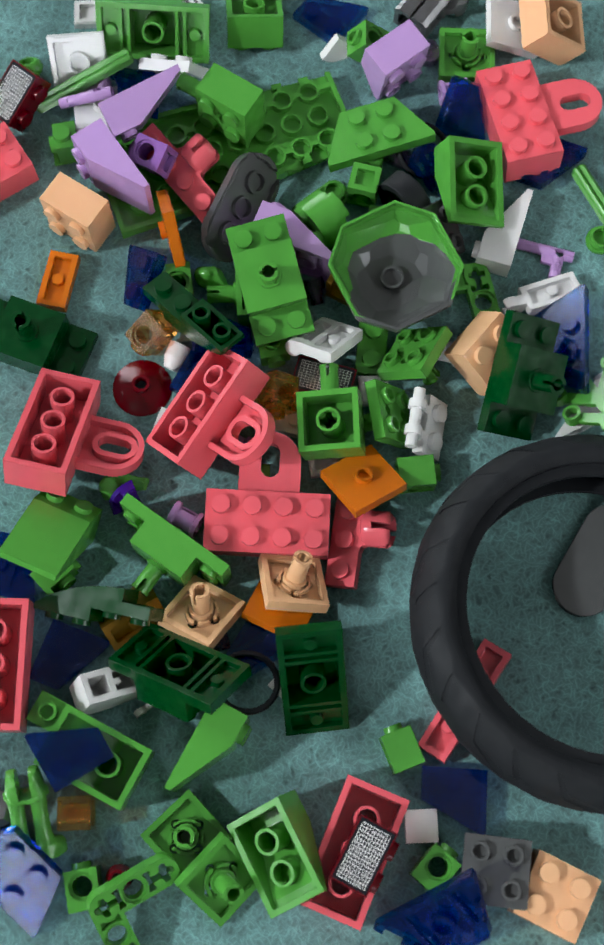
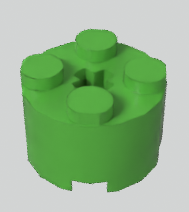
(322, 215)

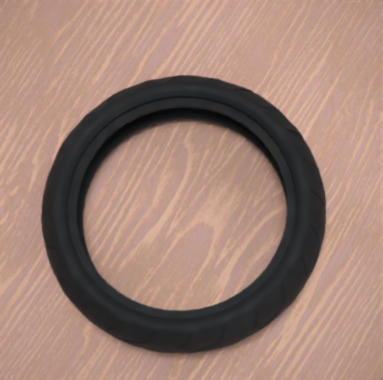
(442, 630)

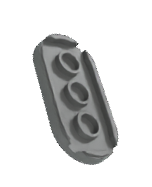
(238, 200)
(580, 574)

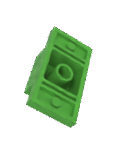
(155, 27)
(270, 280)
(168, 550)

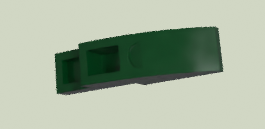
(192, 317)
(97, 603)

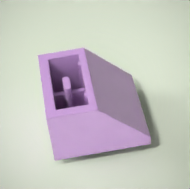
(395, 59)

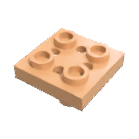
(296, 577)
(200, 605)

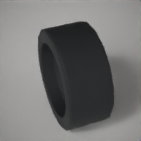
(403, 188)

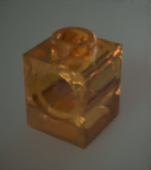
(161, 332)
(279, 394)
(76, 813)

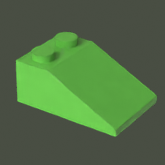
(254, 24)
(470, 180)
(51, 534)
(211, 741)
(117, 778)
(280, 853)

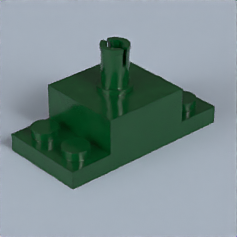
(42, 338)
(523, 376)
(178, 672)
(312, 677)

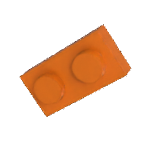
(58, 280)

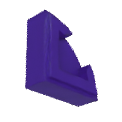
(119, 494)

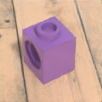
(162, 159)

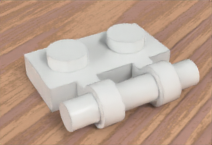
(425, 424)

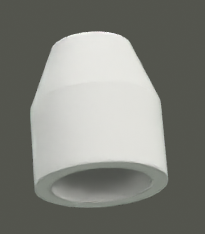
(175, 355)

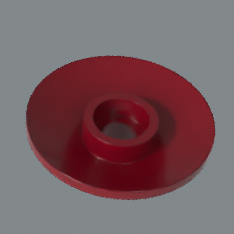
(145, 400)

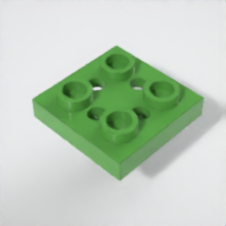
(465, 46)
(415, 355)
(387, 413)
(188, 811)
(227, 885)

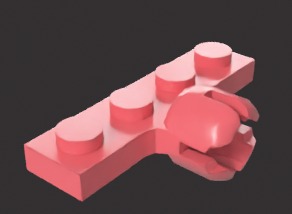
(189, 170)
(350, 539)
(438, 737)

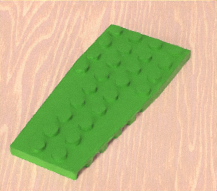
(294, 135)

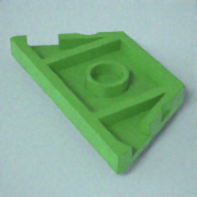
(376, 132)

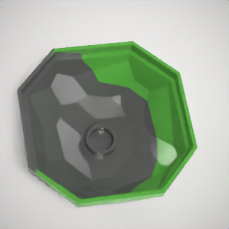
(395, 266)

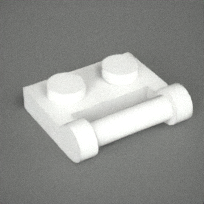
(327, 342)

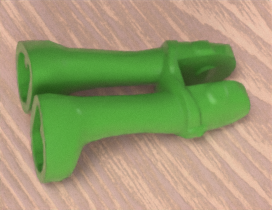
(36, 797)

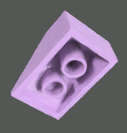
(133, 107)
(110, 167)
(309, 250)

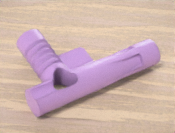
(103, 91)
(548, 255)

